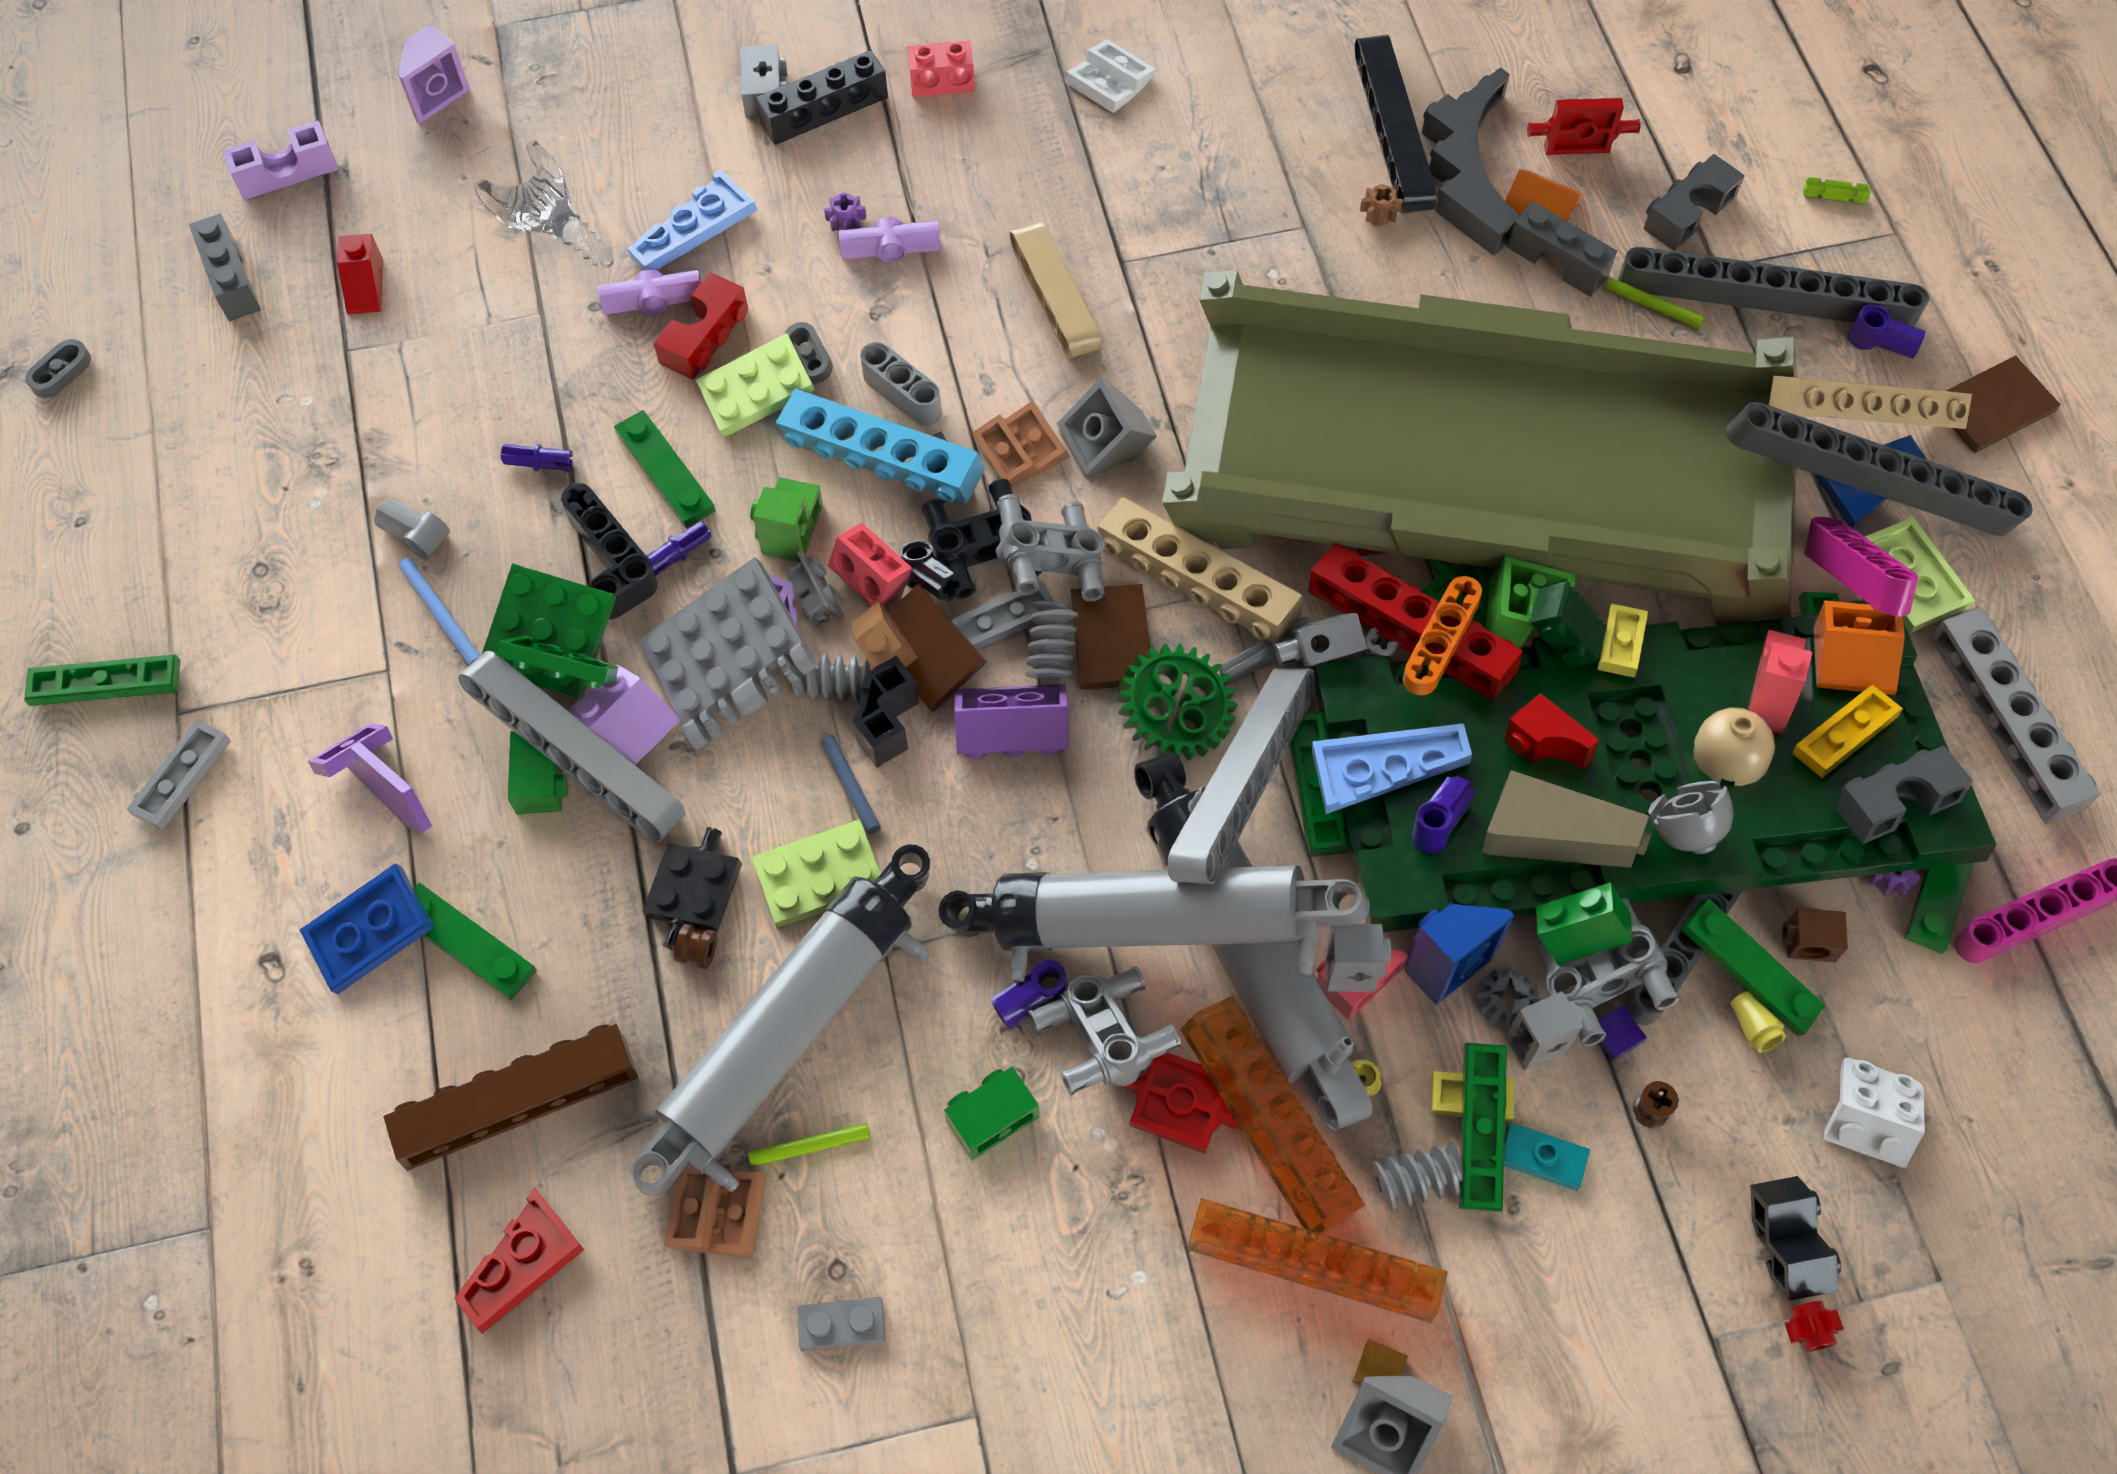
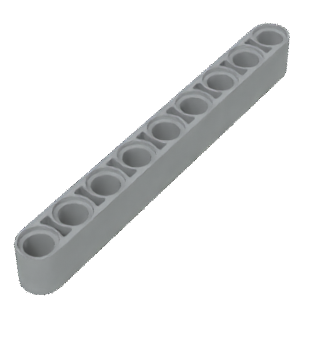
(1241, 777)

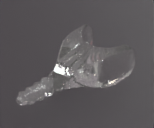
(543, 207)

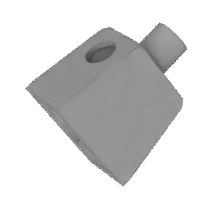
(1334, 636)

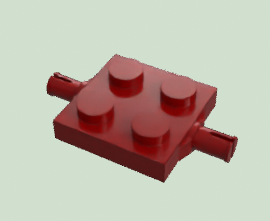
(1583, 126)
(1179, 1103)

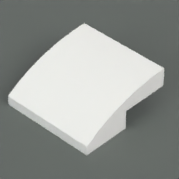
(1110, 75)

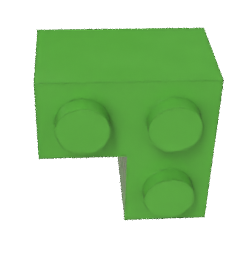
(786, 518)
(1512, 596)

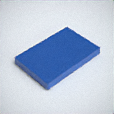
(366, 928)

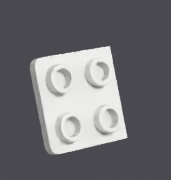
(1877, 1113)

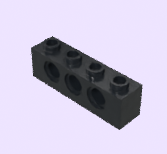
(822, 97)

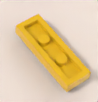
(1847, 731)

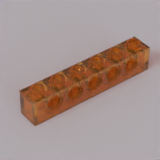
(1271, 1116)
(1317, 1260)

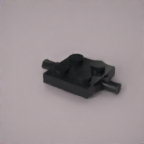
(692, 887)

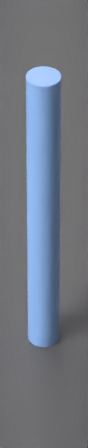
(439, 611)

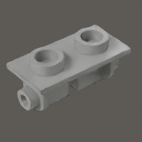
(823, 598)

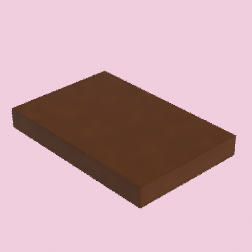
(2003, 403)
(1109, 634)
(943, 652)

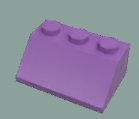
(1011, 720)

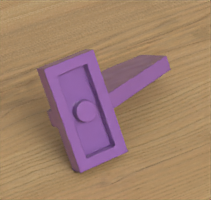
(384, 783)

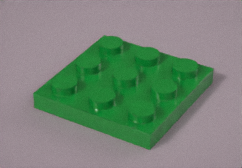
(554, 614)

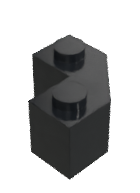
(884, 696)
(1800, 1259)

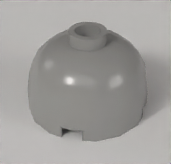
(1695, 817)

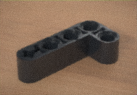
(605, 543)

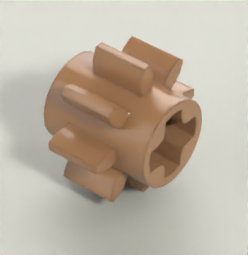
(1381, 205)

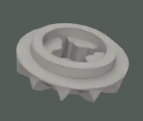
(1495, 1008)

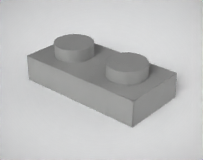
(841, 1324)

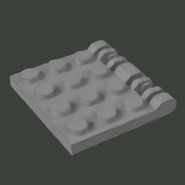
(722, 650)

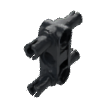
(972, 538)

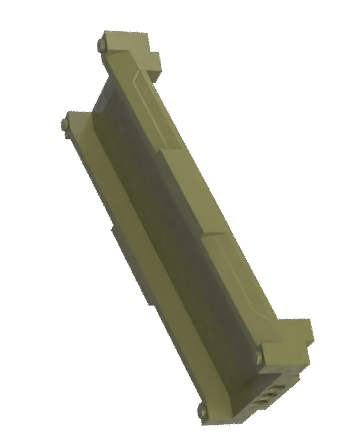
(1485, 441)

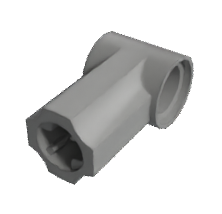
(417, 531)

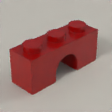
(690, 347)

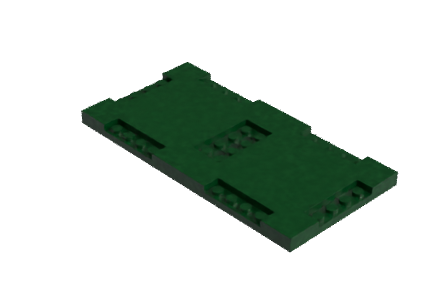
(1780, 826)

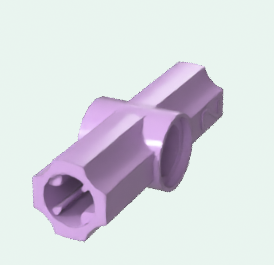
(889, 240)
(649, 292)

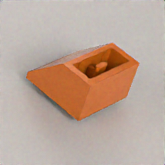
(1857, 647)

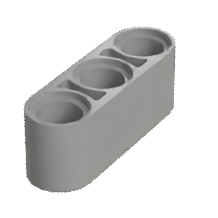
(887, 371)

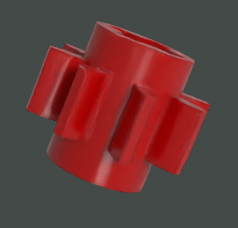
(1814, 1326)

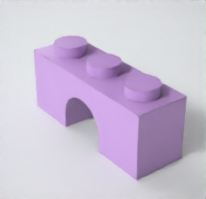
(261, 173)

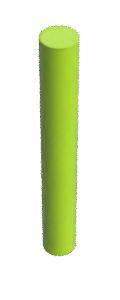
(1654, 303)
(809, 1144)

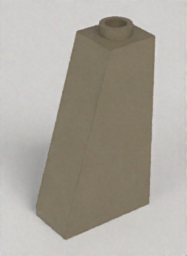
(1563, 825)

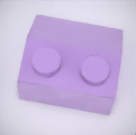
(431, 73)
(626, 715)

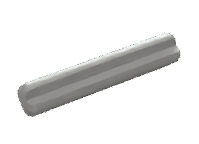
(1254, 656)

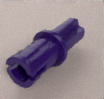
(537, 457)
(678, 547)

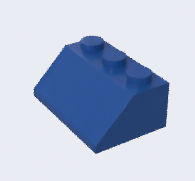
(1455, 947)

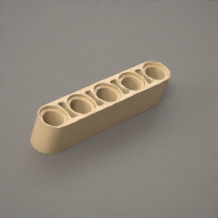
(1055, 290)

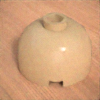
(1734, 746)

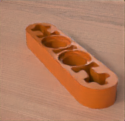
(1439, 633)

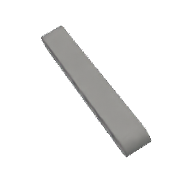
(572, 746)

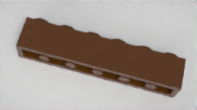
(509, 1096)

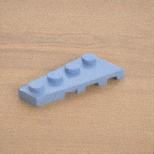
(702, 218)
(1379, 763)

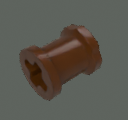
(1667, 1104)

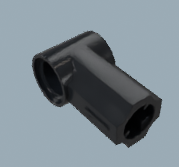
(931, 572)

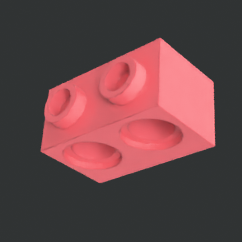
(941, 68)
(869, 566)

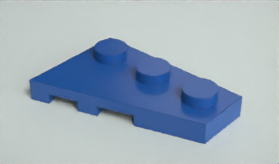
(1856, 503)

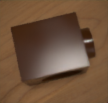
(1816, 935)

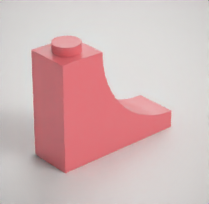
(1779, 679)

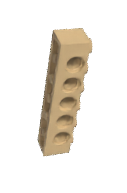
(1870, 402)
(1218, 570)

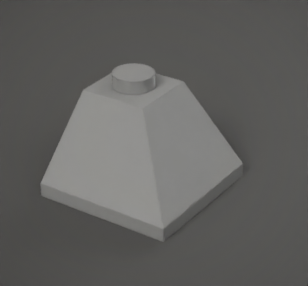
(1105, 429)
(1392, 1424)

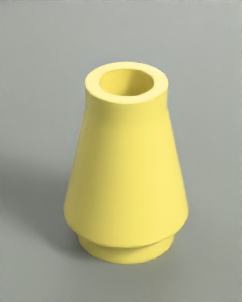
(1758, 1024)

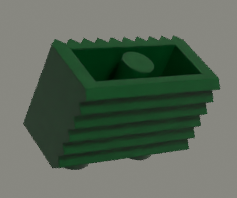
(1568, 624)

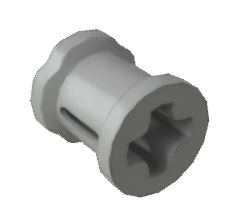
(1381, 647)

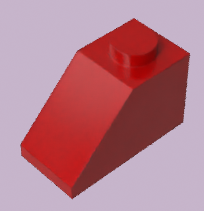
(360, 273)

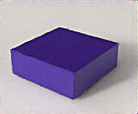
(1621, 1033)

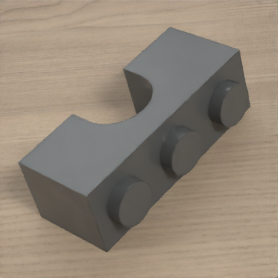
(1676, 214)
(1582, 255)
(224, 267)
(1929, 778)

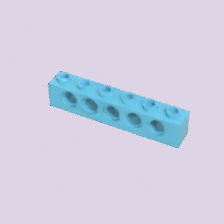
(869, 432)

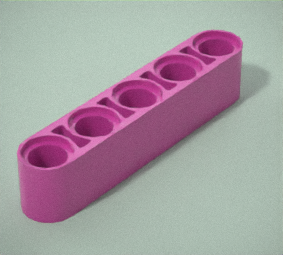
(1861, 566)
(2032, 920)

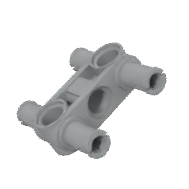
(1050, 548)
(1609, 975)
(1104, 1030)

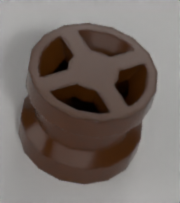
(695, 946)

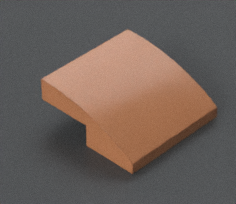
(1020, 444)
(713, 1218)

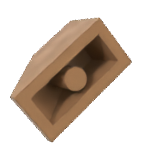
(880, 637)

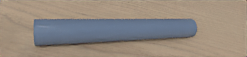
(850, 784)

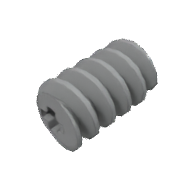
(1051, 640)
(833, 678)
(1418, 1175)

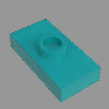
(1545, 1156)

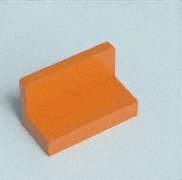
(1555, 197)

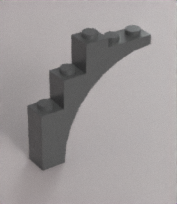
(1466, 193)

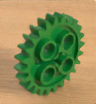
(1208, 713)

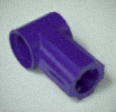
(1877, 329)
(1441, 814)
(1019, 998)

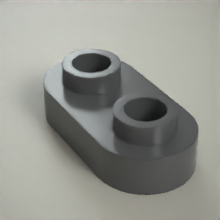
(811, 353)
(58, 368)

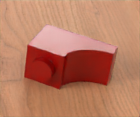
(1548, 732)

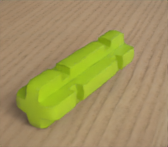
(1836, 190)

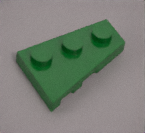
(523, 653)

